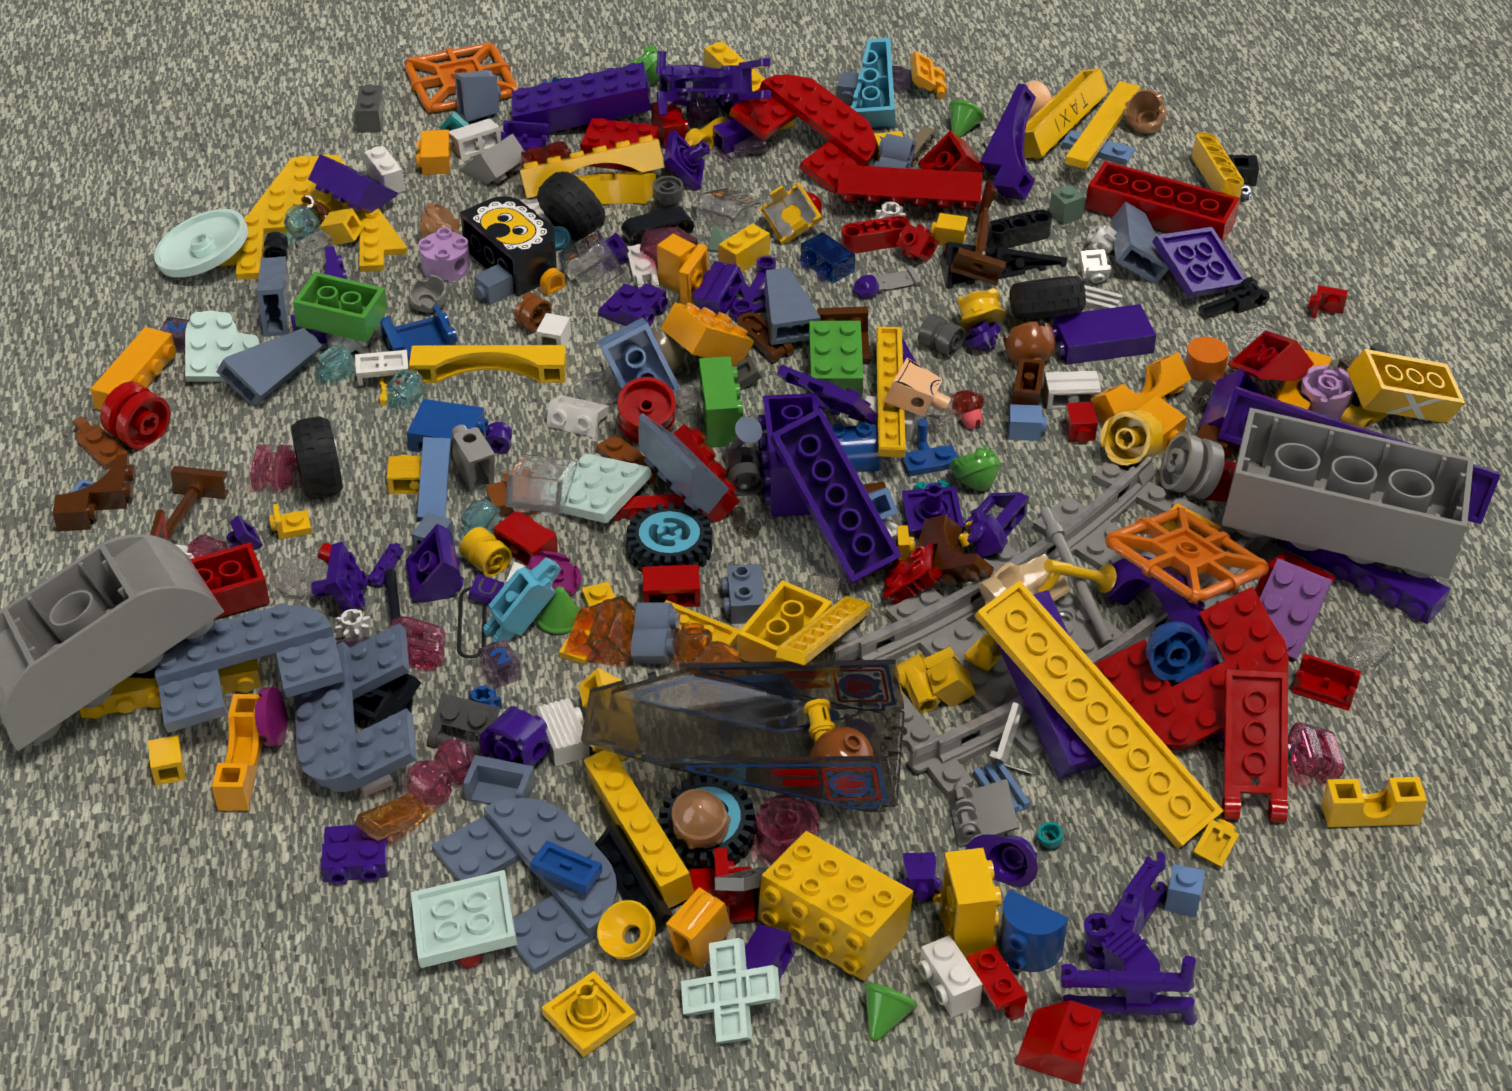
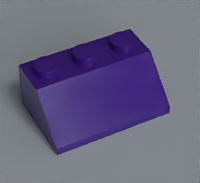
(349, 185)
(1222, 396)

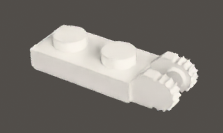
(642, 267)

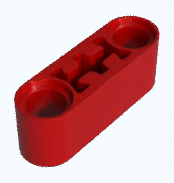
(872, 234)

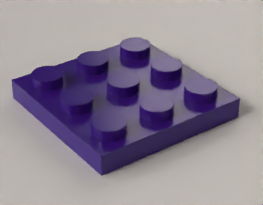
(1198, 261)

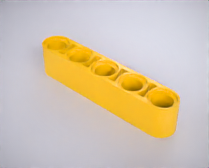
(1216, 165)

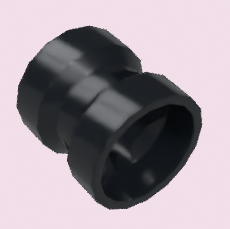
(275, 245)

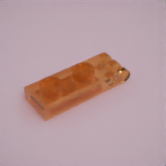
(393, 817)

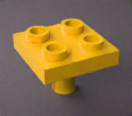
(588, 1013)

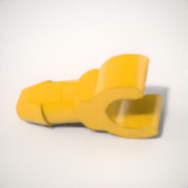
(383, 396)

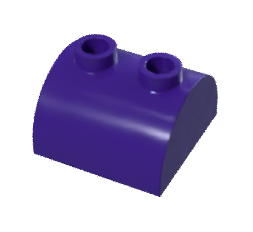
(434, 567)

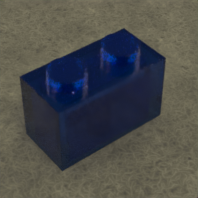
(827, 257)

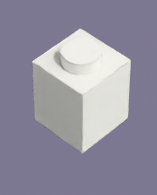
(554, 330)

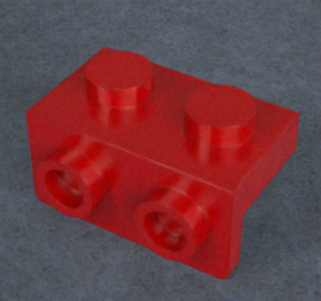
(999, 982)

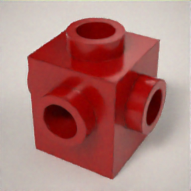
(917, 242)

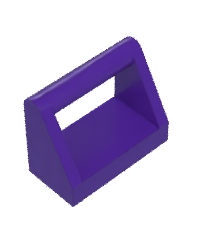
(1014, 506)

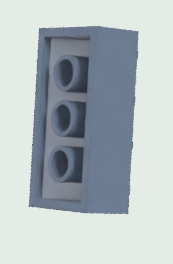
(679, 466)

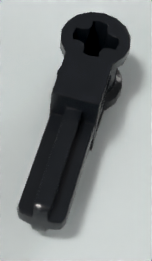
(1239, 296)

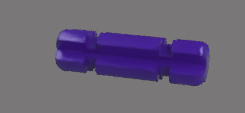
(387, 561)

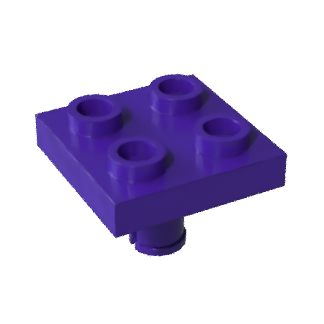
(685, 160)
(930, 503)
(343, 580)

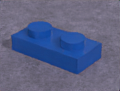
(566, 867)

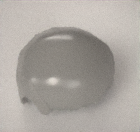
(428, 292)

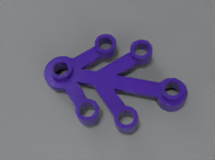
(754, 292)

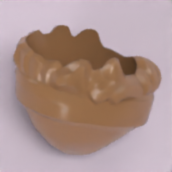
(1146, 112)
(437, 217)
(700, 819)

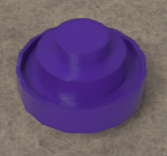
(983, 335)

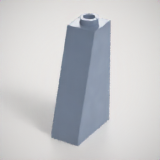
(1135, 245)
(274, 296)
(787, 307)
(268, 365)

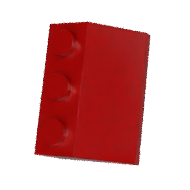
(1273, 358)

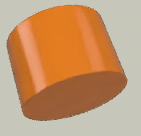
(1206, 359)

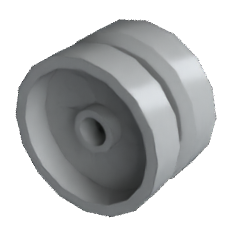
(1192, 465)

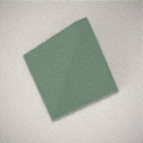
(717, 236)

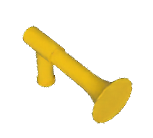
(1104, 577)

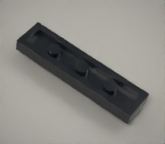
(631, 875)

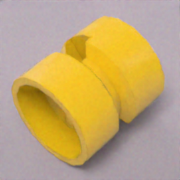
(485, 551)

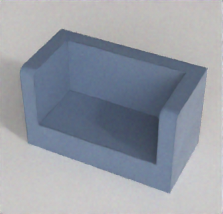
(497, 779)

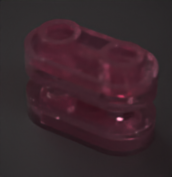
(282, 467)
(424, 642)
(1315, 752)

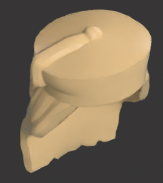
(1030, 574)

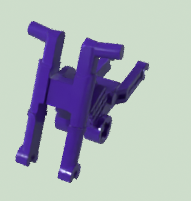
(728, 83)
(1127, 958)

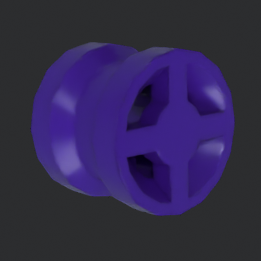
(498, 437)

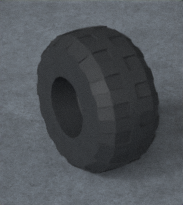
(571, 204)
(1047, 297)
(316, 457)

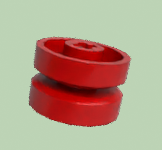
(647, 397)
(135, 415)

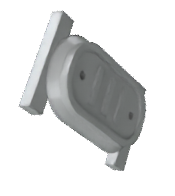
(897, 279)

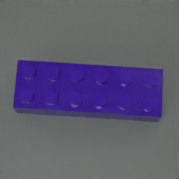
(581, 98)
(835, 496)
(1063, 746)

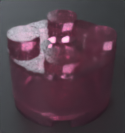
(782, 823)

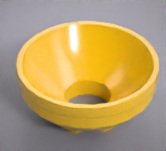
(618, 921)

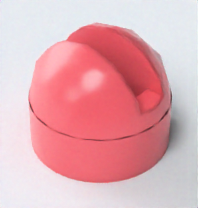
(972, 419)

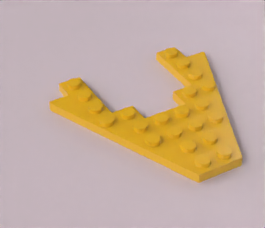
(286, 191)

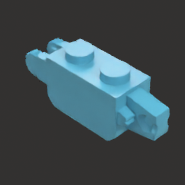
(521, 600)

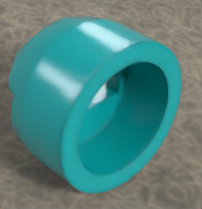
(1054, 831)

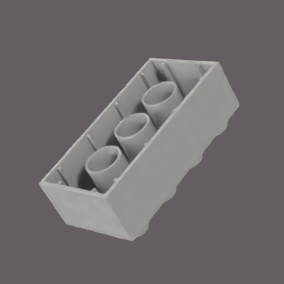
(1350, 494)

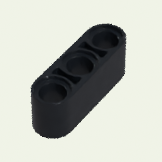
(675, 216)
(1019, 229)

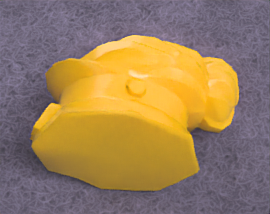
(980, 307)

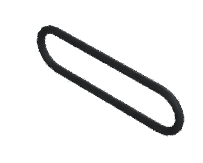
(459, 631)

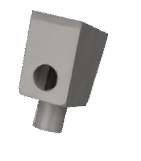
(470, 448)

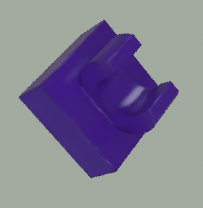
(618, 247)
(243, 533)

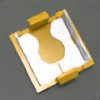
(790, 212)

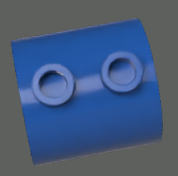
(860, 445)
(1030, 934)

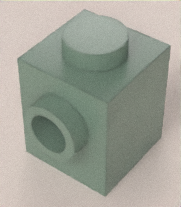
(1066, 205)

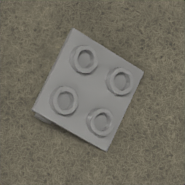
(982, 810)

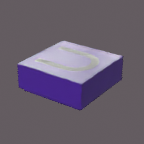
(484, 589)

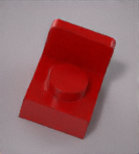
(1328, 299)

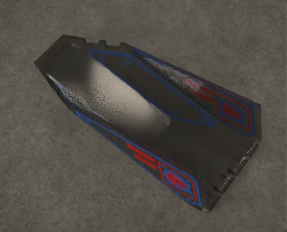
(752, 729)

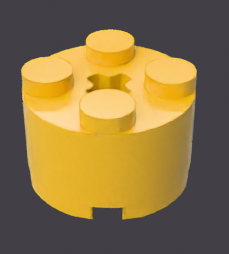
(1129, 450)

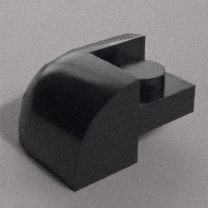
(387, 698)

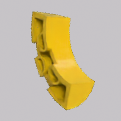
(621, 188)

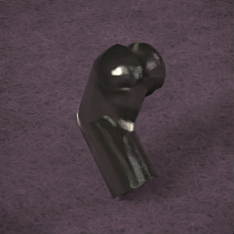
(1202, 394)
(743, 526)

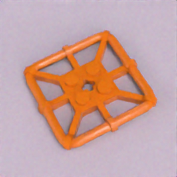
(445, 72)
(1186, 553)

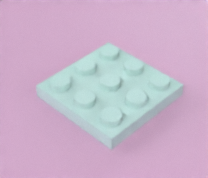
(603, 487)
(463, 919)

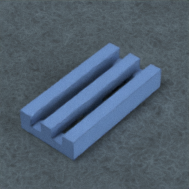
(1004, 773)

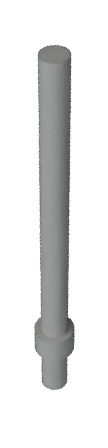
(1056, 534)

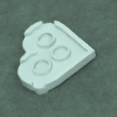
(210, 339)

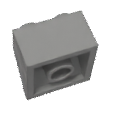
(496, 161)

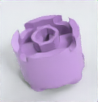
(445, 255)
(1327, 390)

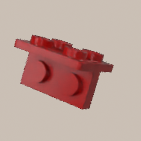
(739, 903)

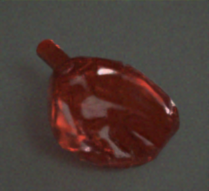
(968, 400)

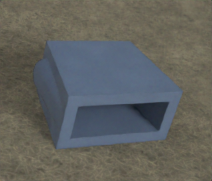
(477, 94)

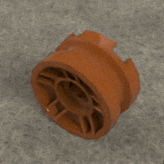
(531, 311)

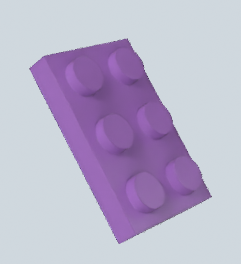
(1293, 602)

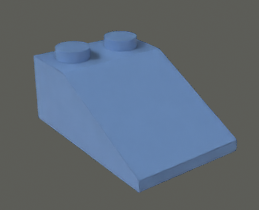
(636, 354)

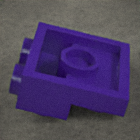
(632, 304)
(352, 855)

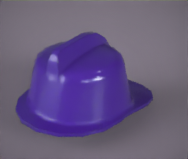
(1011, 857)

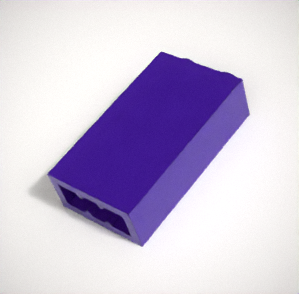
(1103, 334)

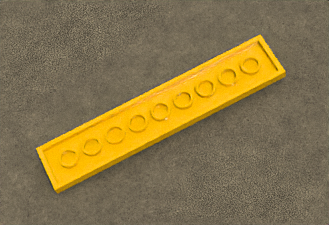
(1098, 714)

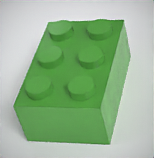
(340, 307)
(836, 353)
(720, 400)

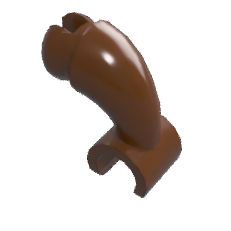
(319, 207)

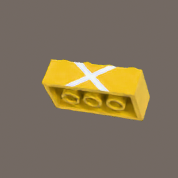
(1405, 386)

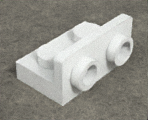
(575, 415)

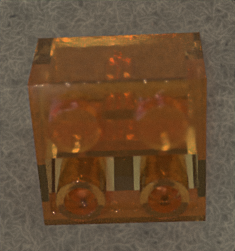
(610, 632)

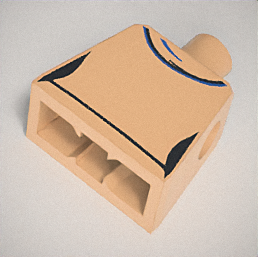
(916, 390)

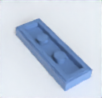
(434, 477)

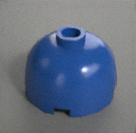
(1177, 650)

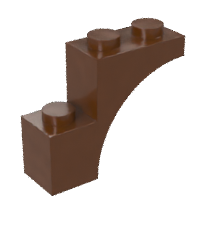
(78, 509)
(948, 553)

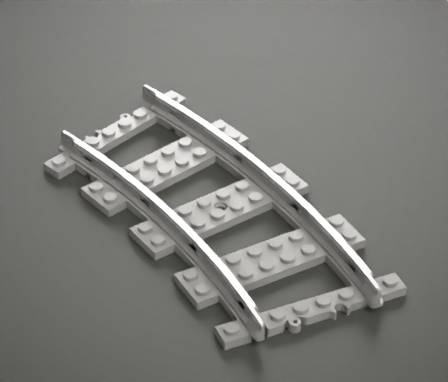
(940, 622)

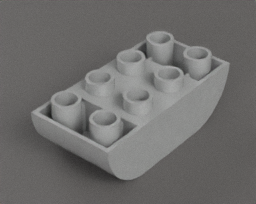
(95, 628)

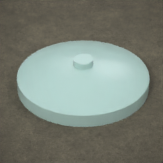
(201, 243)

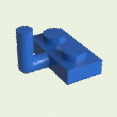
(927, 459)

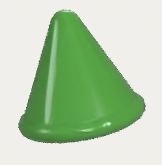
(964, 116)
(558, 614)
(885, 1009)

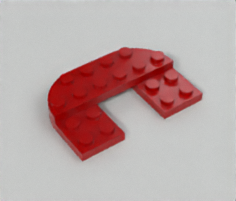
(795, 96)
(1195, 707)

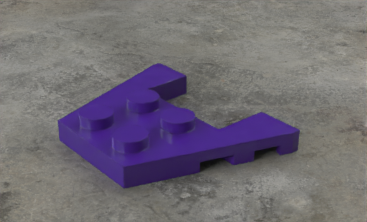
(830, 395)

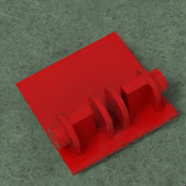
(912, 572)

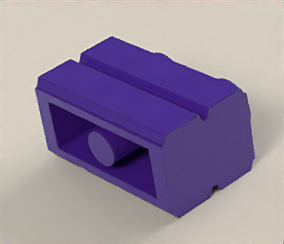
(718, 287)

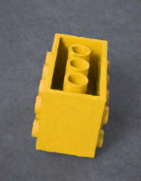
(835, 905)

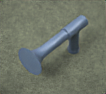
(747, 431)

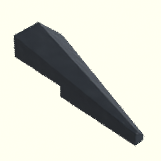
(1016, 262)

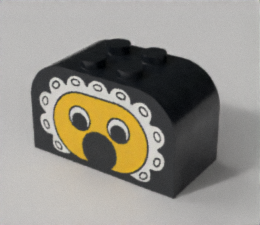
(512, 236)

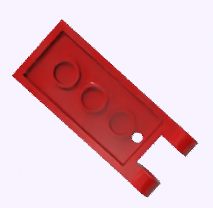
(1255, 740)

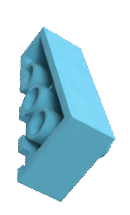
(874, 88)

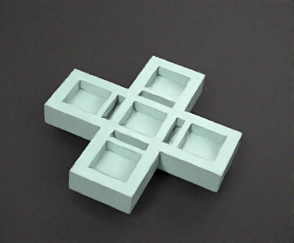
(730, 991)

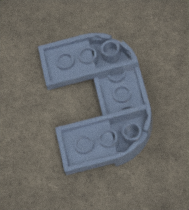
(190, 669)
(325, 718)
(517, 831)

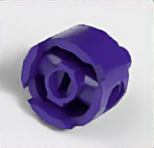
(515, 738)

